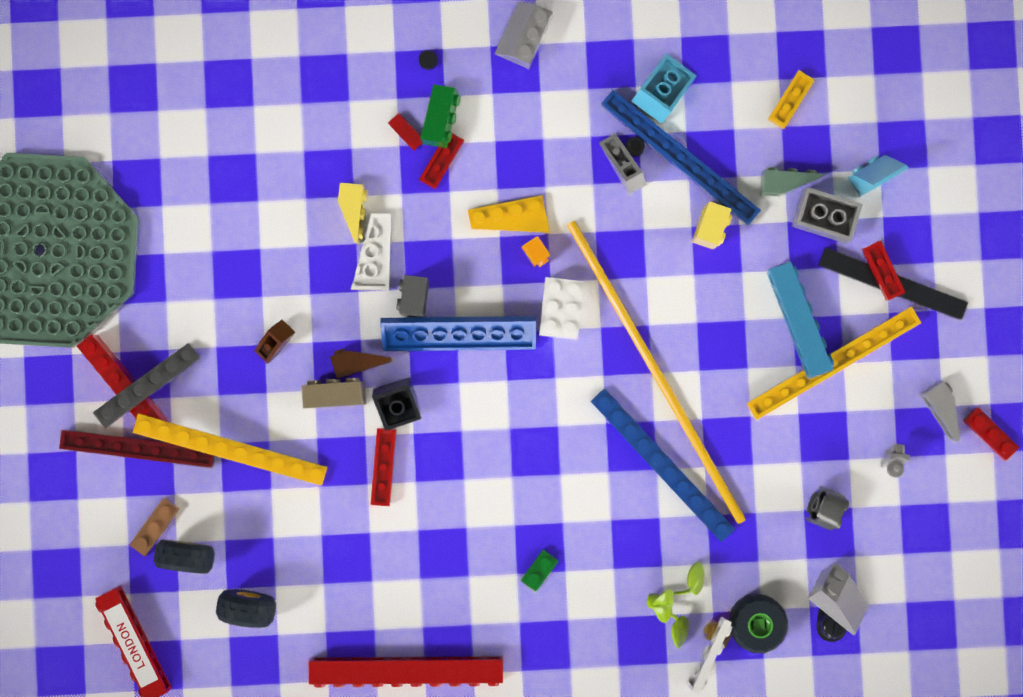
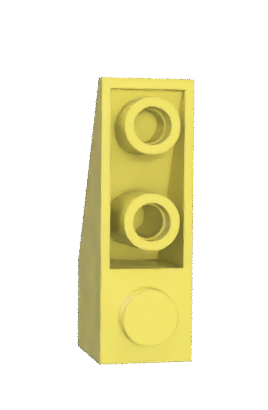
(351, 203)

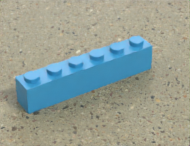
(800, 320)

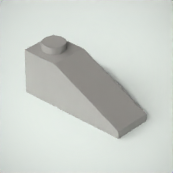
(623, 164)
(943, 407)

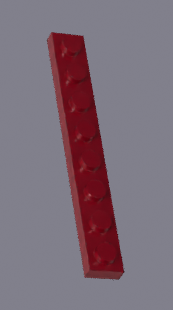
(133, 448)

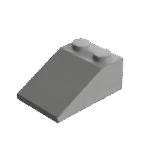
(839, 598)

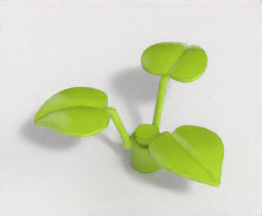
(663, 603)

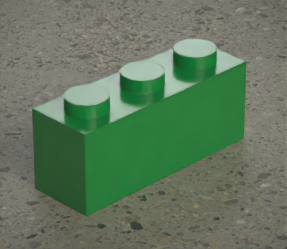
(440, 116)

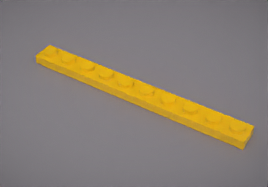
(841, 357)
(229, 449)

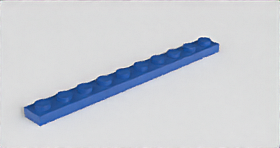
(680, 157)
(662, 465)

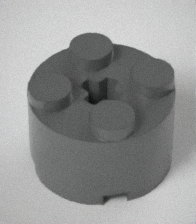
(827, 508)

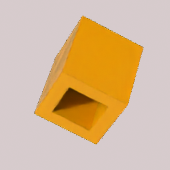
(536, 252)

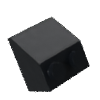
(396, 403)

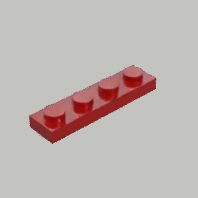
(383, 467)

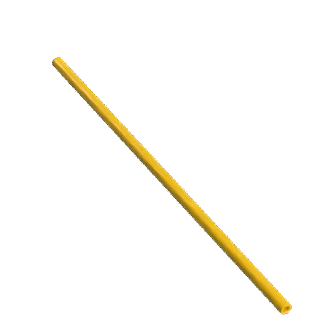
(656, 372)

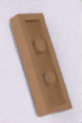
(154, 527)

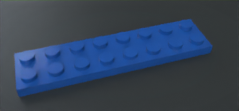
(458, 333)

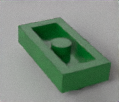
(539, 570)

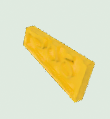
(516, 215)

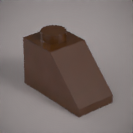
(274, 341)

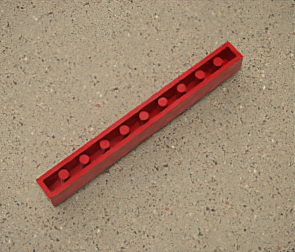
(405, 670)

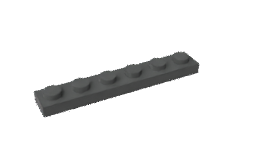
(146, 385)

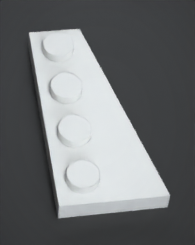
(374, 260)
(709, 654)

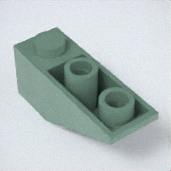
(781, 182)

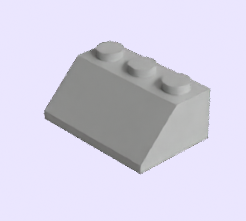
(524, 33)

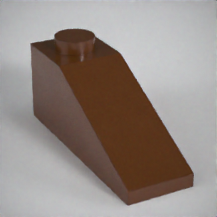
(351, 362)

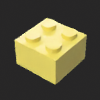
(712, 225)

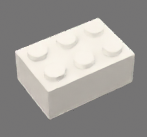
(561, 308)

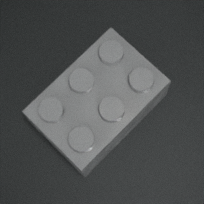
(827, 215)

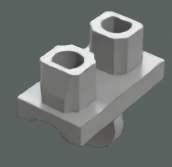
(895, 460)

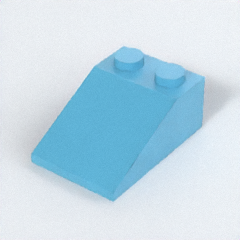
(664, 88)
(875, 173)

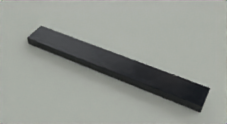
(914, 291)

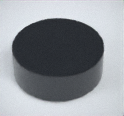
(428, 60)
(635, 146)

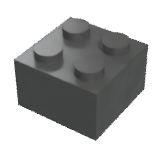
(413, 296)

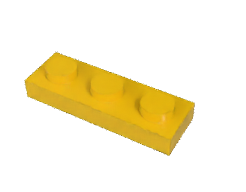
(791, 99)

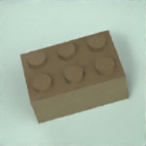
(333, 393)

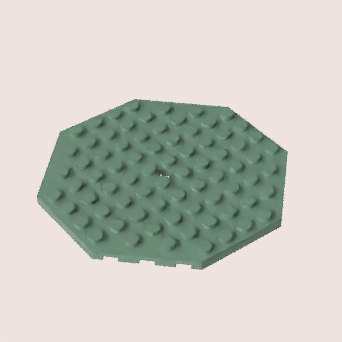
(87, 245)

